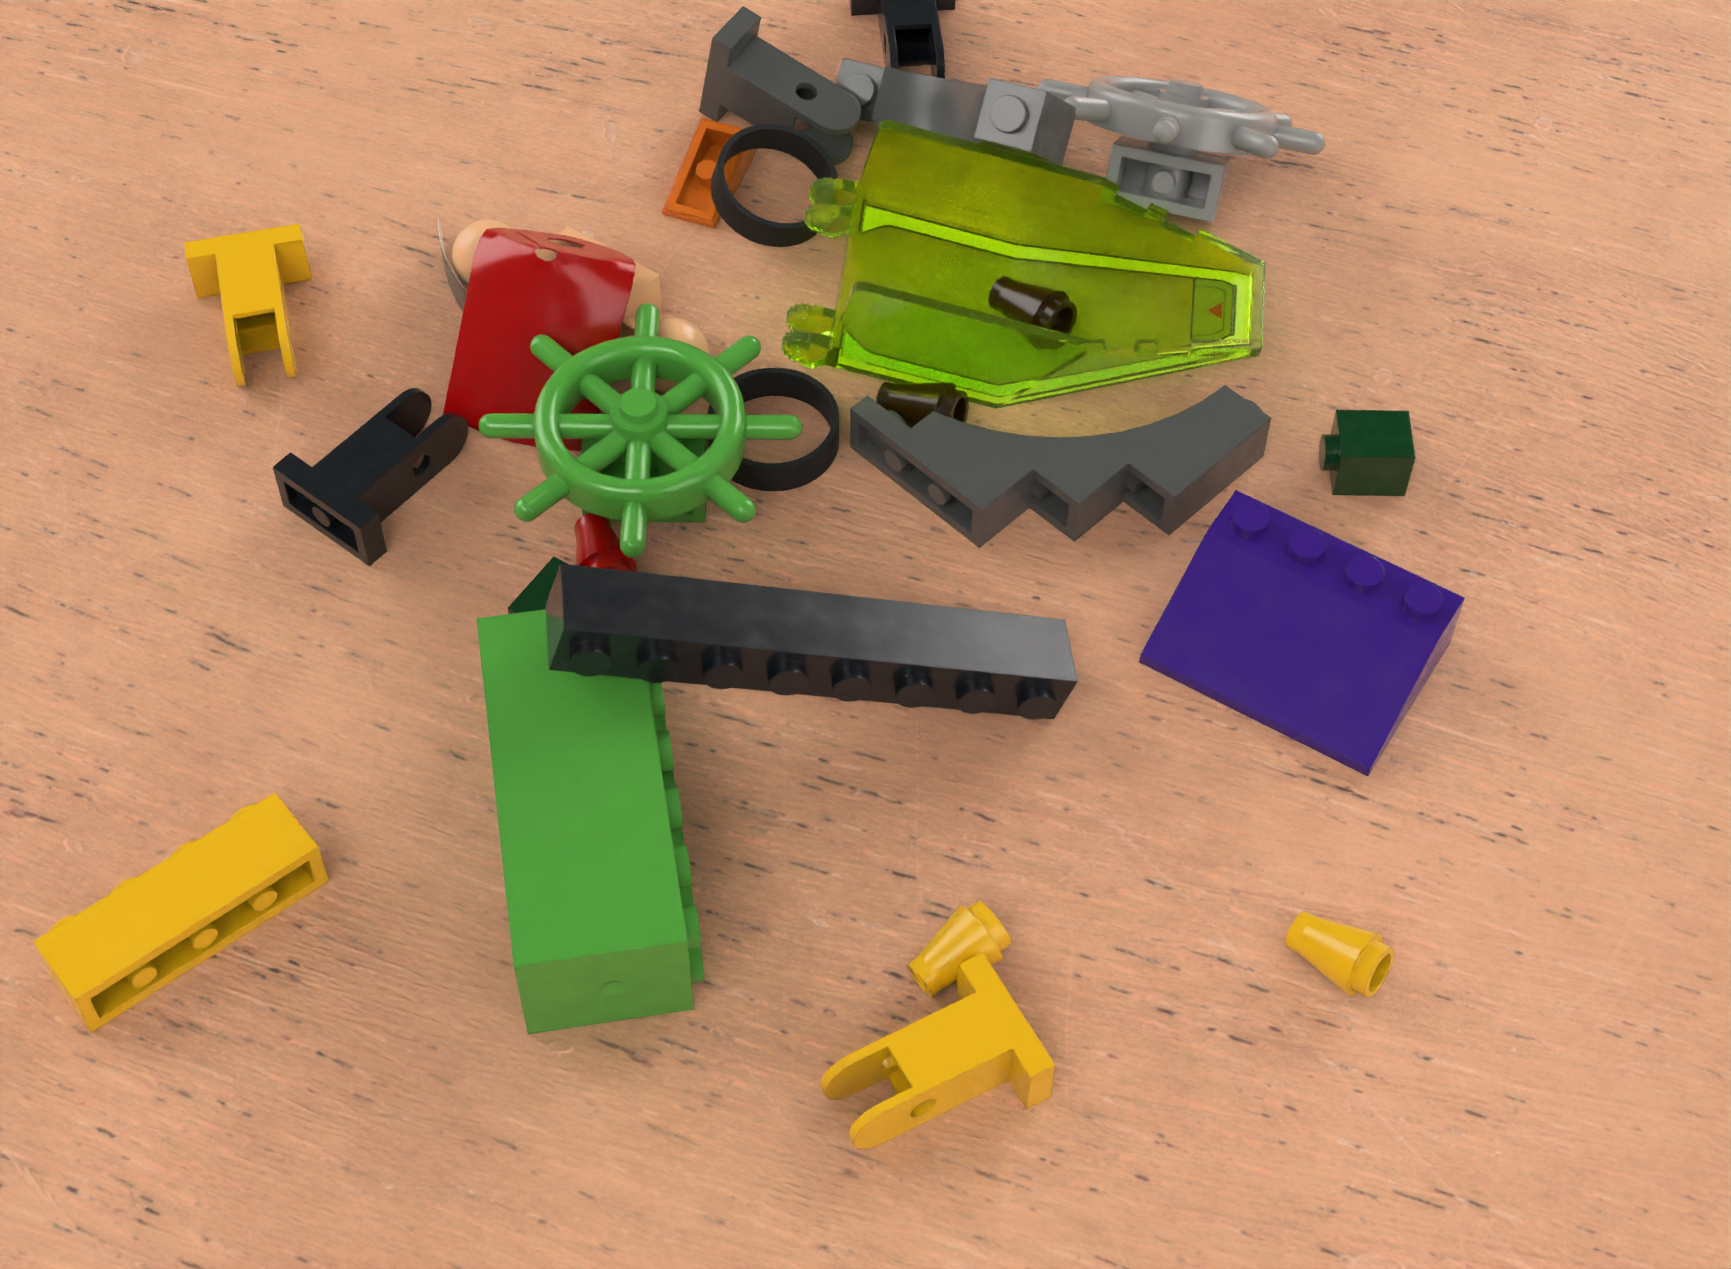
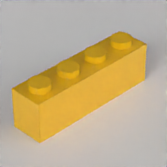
(181, 911)

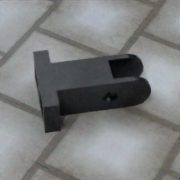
(908, 31)
(371, 473)

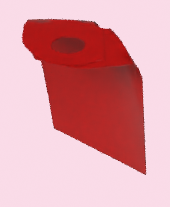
(516, 296)

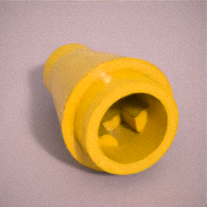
(960, 938)
(1344, 954)

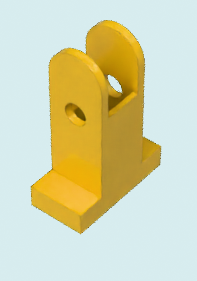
(250, 278)
(945, 1059)

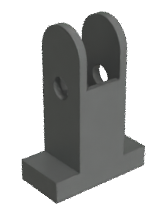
(774, 88)

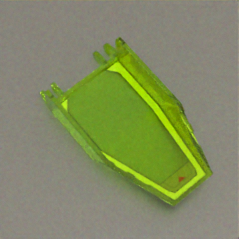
(953, 216)

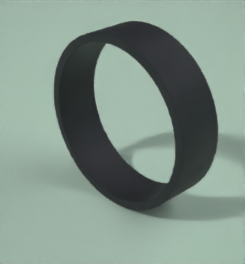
(776, 138)
(807, 468)

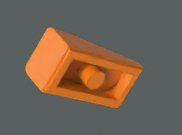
(691, 191)

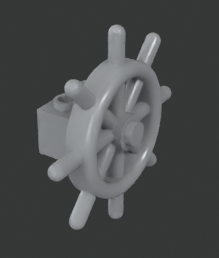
(1178, 123)

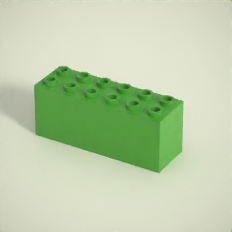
(587, 836)

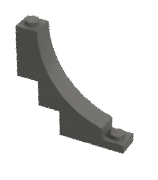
(992, 114)
(991, 477)

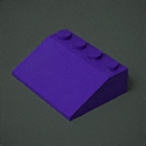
(1302, 632)

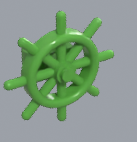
(641, 455)

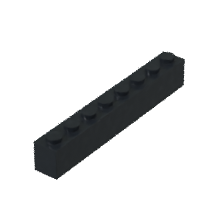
(806, 643)

